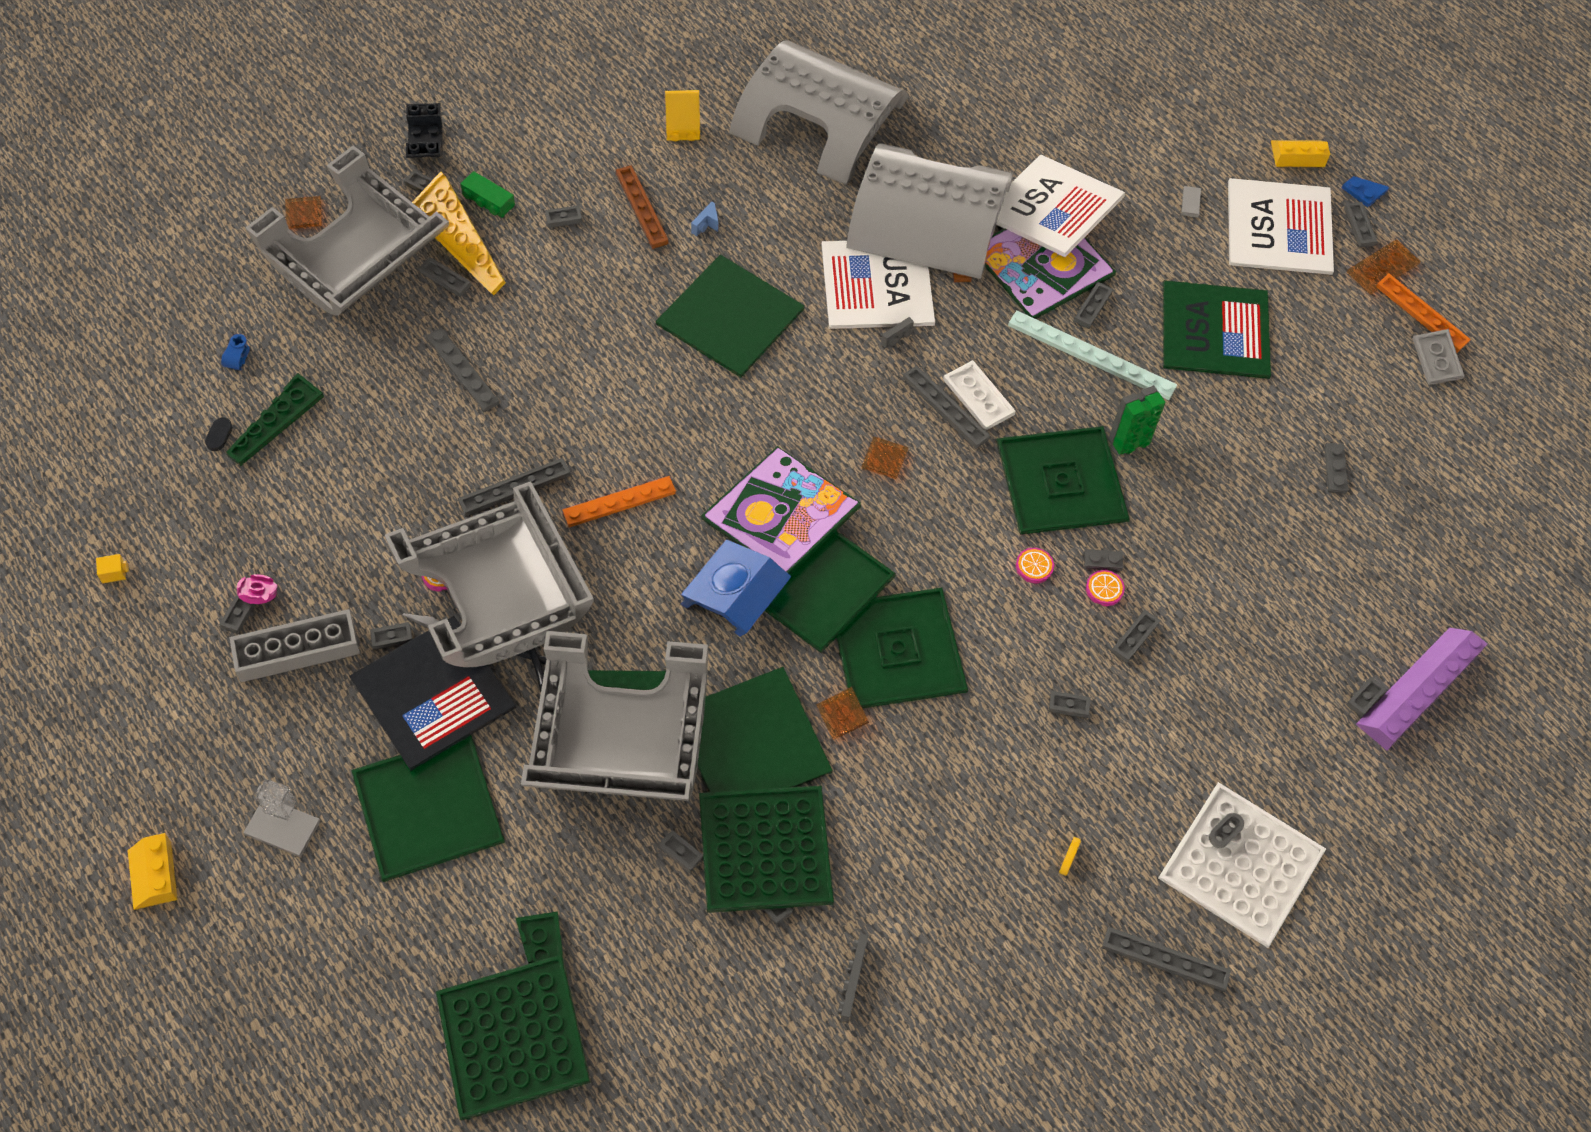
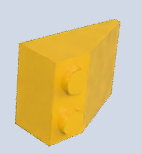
(682, 115)

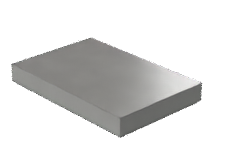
(1438, 357)
(285, 835)

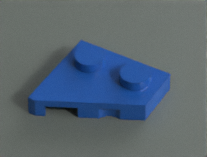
(1364, 190)

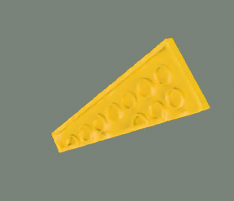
(461, 236)

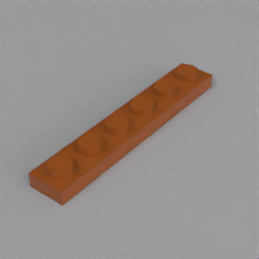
(642, 207)

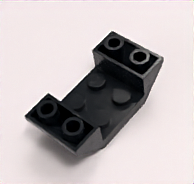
(424, 130)

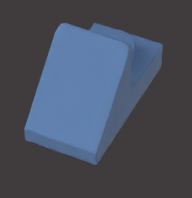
(706, 218)

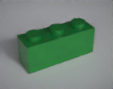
(487, 194)

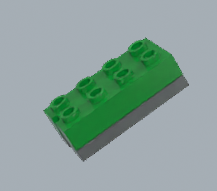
(1136, 420)

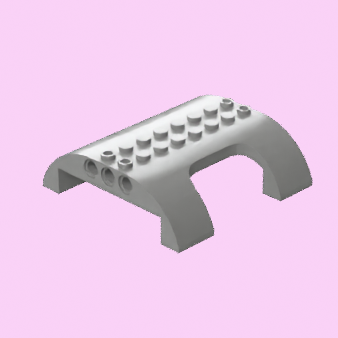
(824, 92)
(927, 211)
(355, 249)
(503, 576)
(618, 736)

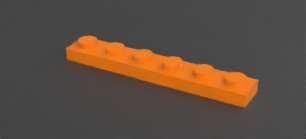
(1420, 310)
(619, 501)

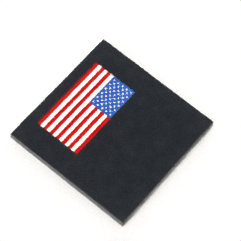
(427, 701)

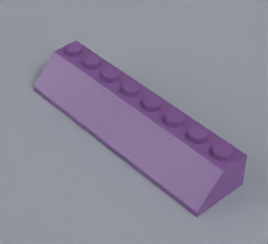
(1421, 686)

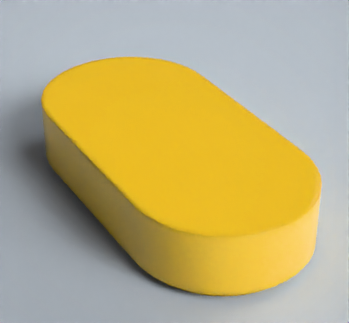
(1070, 856)

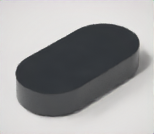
(218, 434)

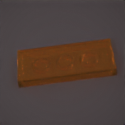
(1390, 259)

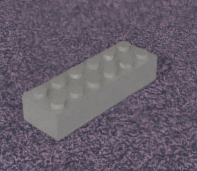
(294, 645)

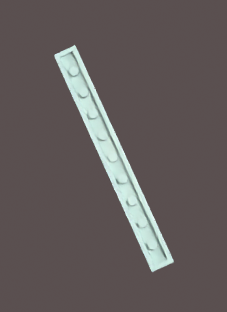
(1091, 354)

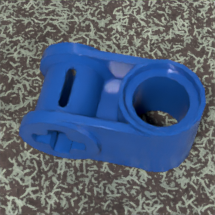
(235, 352)

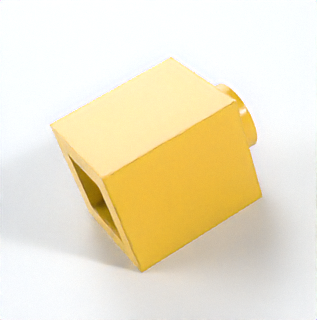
(111, 568)

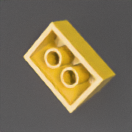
(1300, 153)
(152, 871)

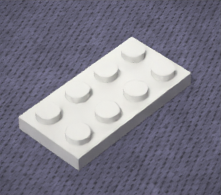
(979, 395)

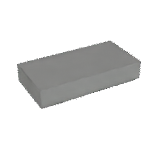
(1191, 201)

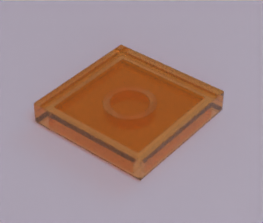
(303, 212)
(885, 457)
(842, 713)

